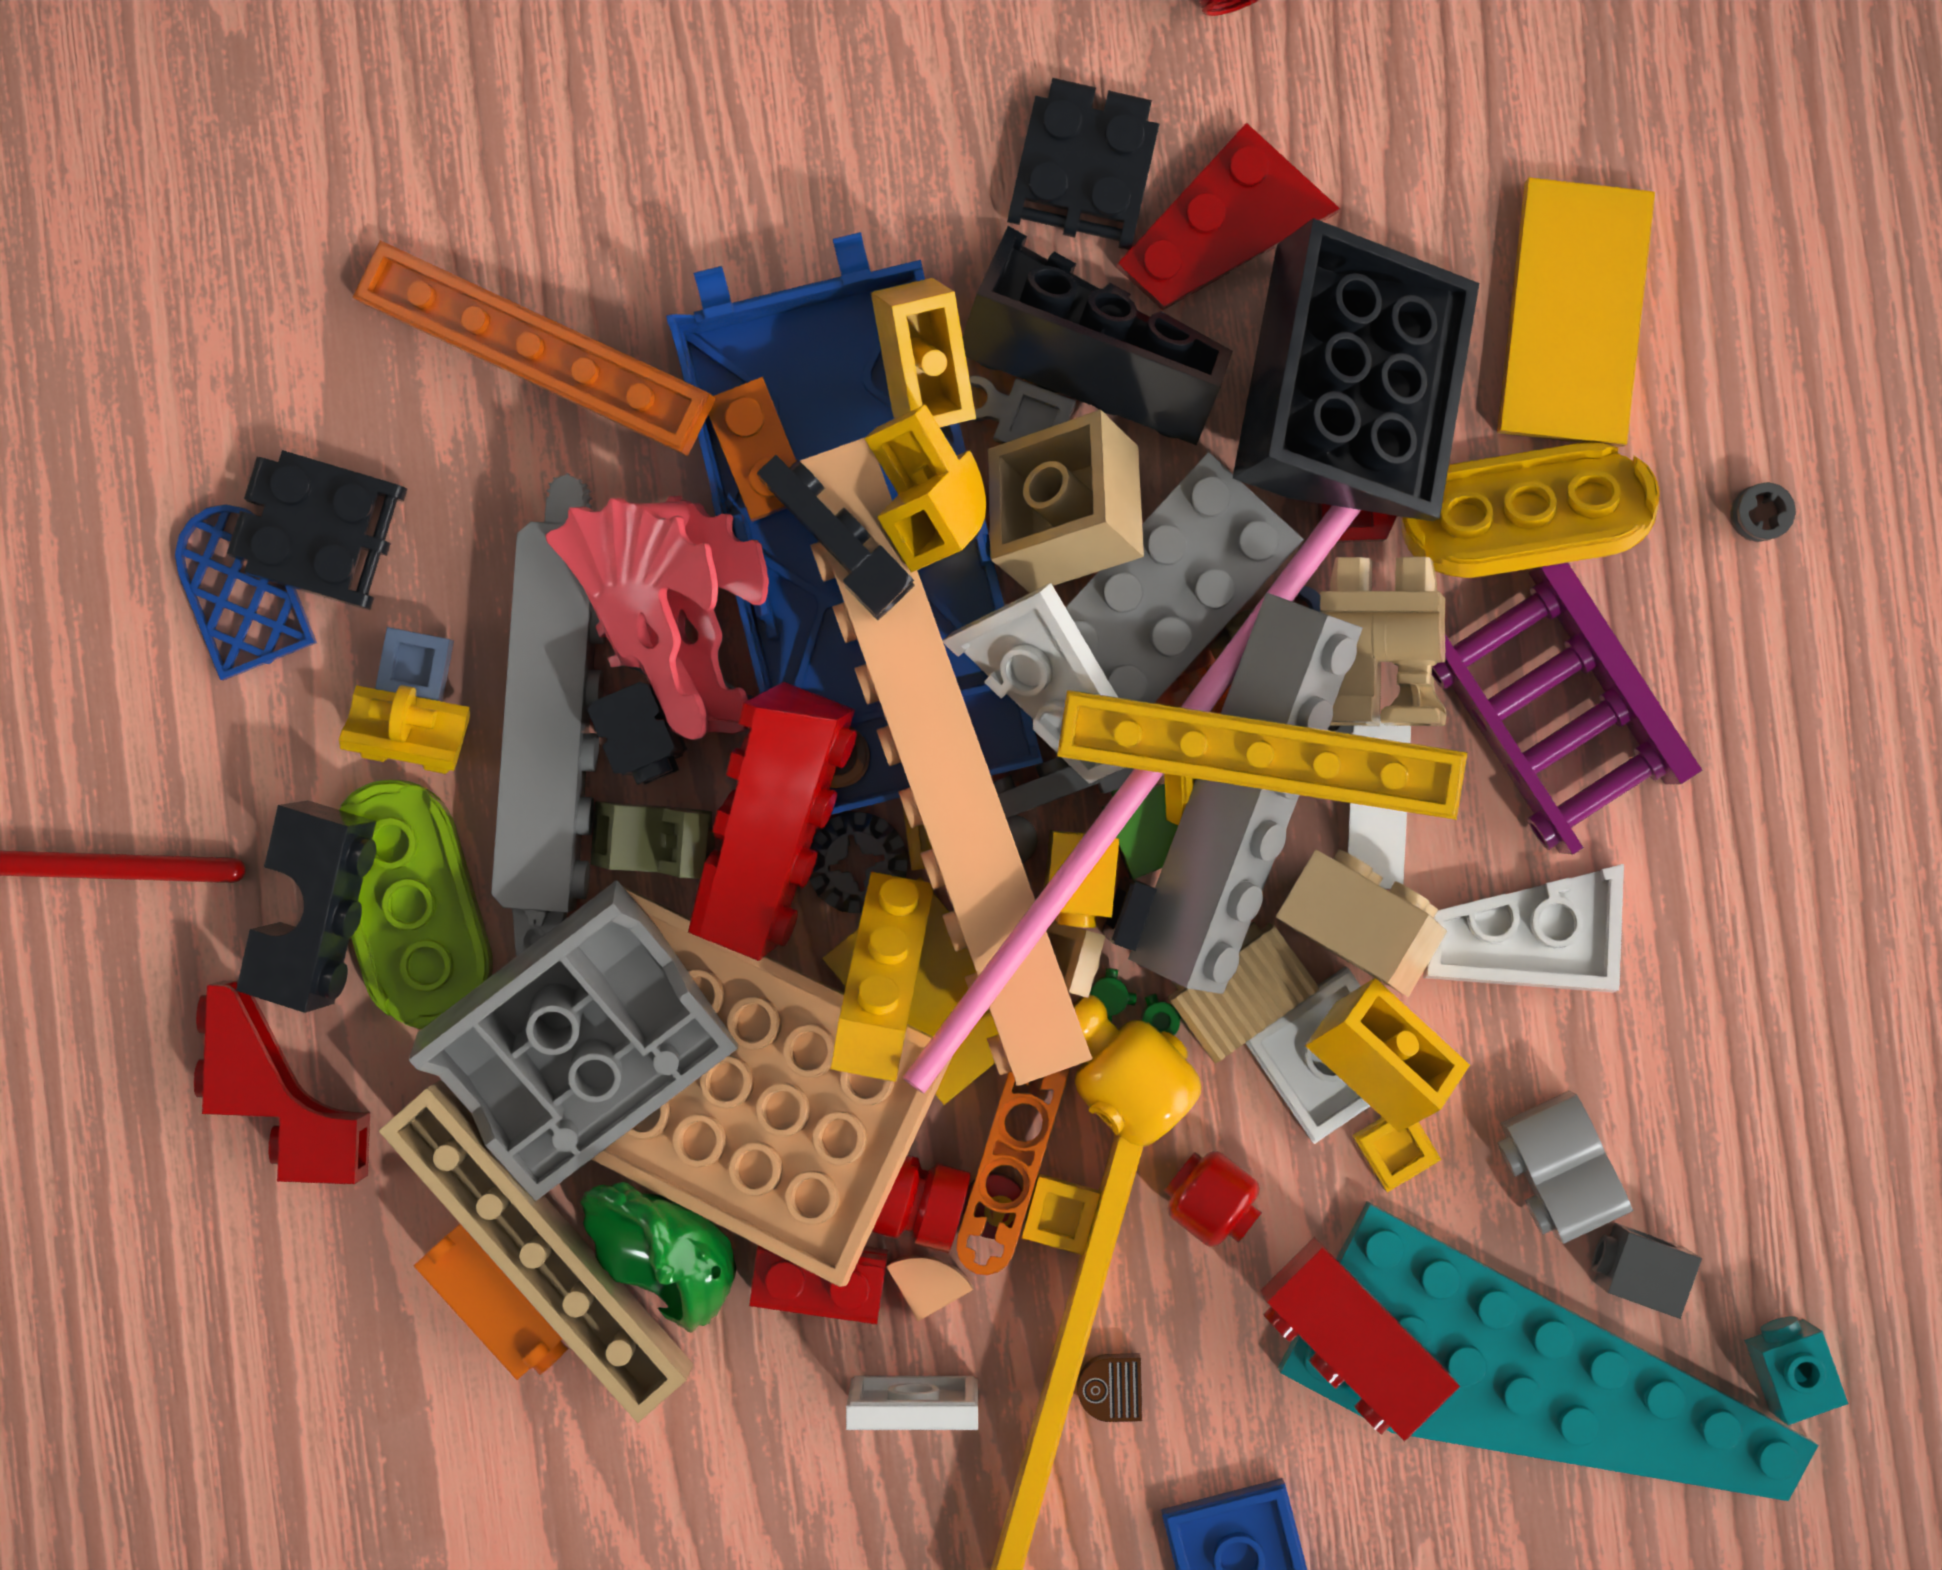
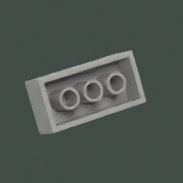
(1199, 567)

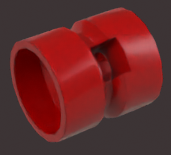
(925, 1204)

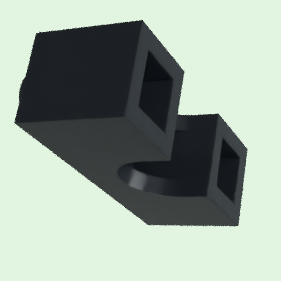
(327, 859)

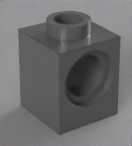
(1645, 1269)

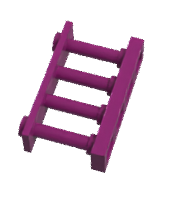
(1624, 702)

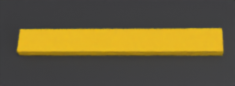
(1067, 1357)

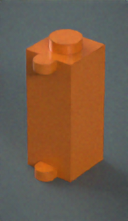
(490, 1304)

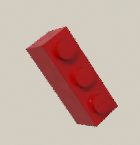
(1356, 1341)

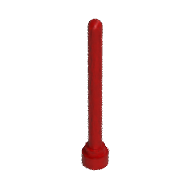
(121, 866)

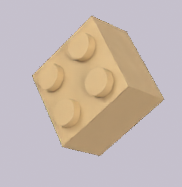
(1065, 502)
(1361, 922)

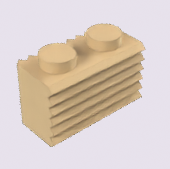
(1261, 991)

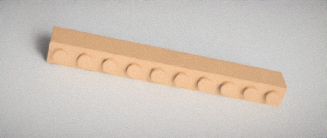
(948, 784)

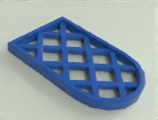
(208, 630)

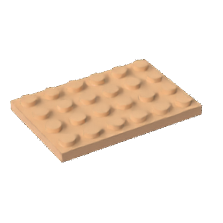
(771, 1131)

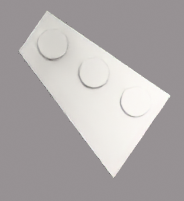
(1034, 658)
(1537, 936)

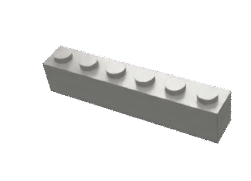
(1236, 831)

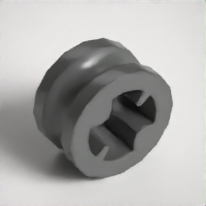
(1778, 523)

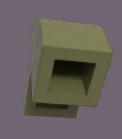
(651, 838)

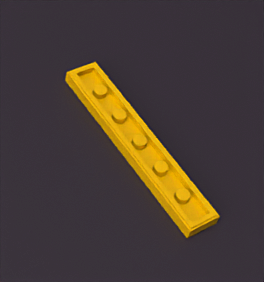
(1262, 754)

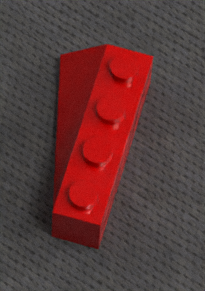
(771, 818)

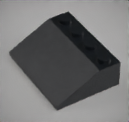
(1356, 376)

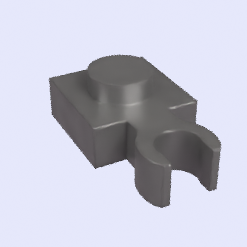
(1023, 411)

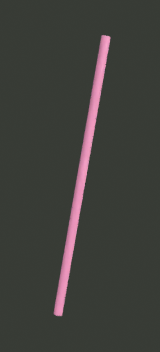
(1110, 821)

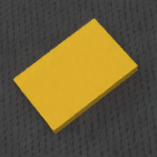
(936, 993)

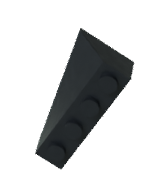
(1092, 343)

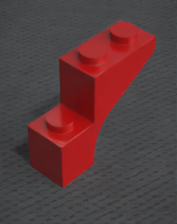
(251, 1077)

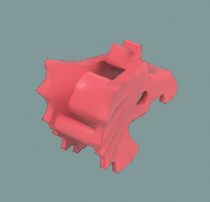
(643, 577)

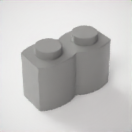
(1564, 1167)

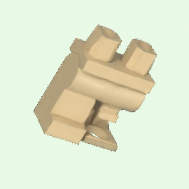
(1397, 628)

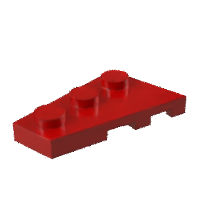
(1223, 219)

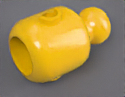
(1135, 1075)

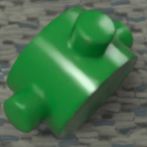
(1112, 993)
(1161, 1015)

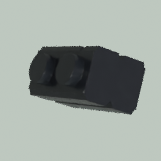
(637, 734)

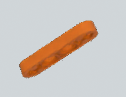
(1023, 1156)

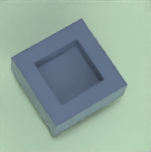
(415, 662)

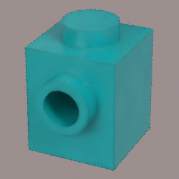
(1795, 1369)

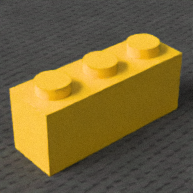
(882, 977)

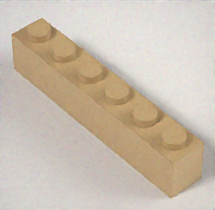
(538, 1252)

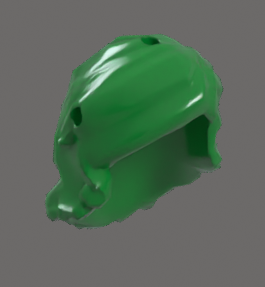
(662, 1250)

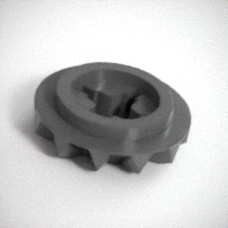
(832, 844)

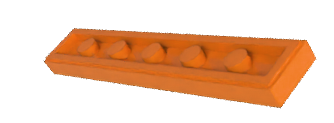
(534, 348)

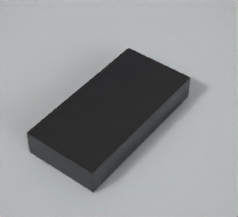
(1129, 913)

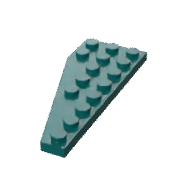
(1550, 1379)

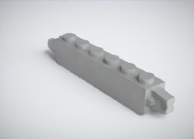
(546, 731)

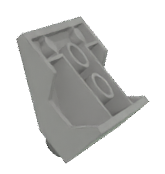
(575, 1041)

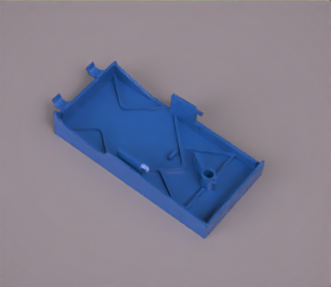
(830, 389)

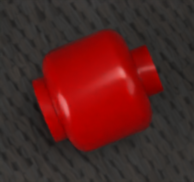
(1213, 1198)

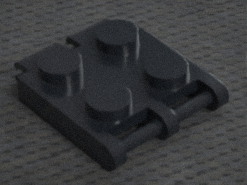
(1085, 161)
(314, 527)

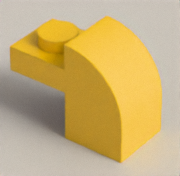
(938, 493)

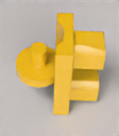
(405, 728)

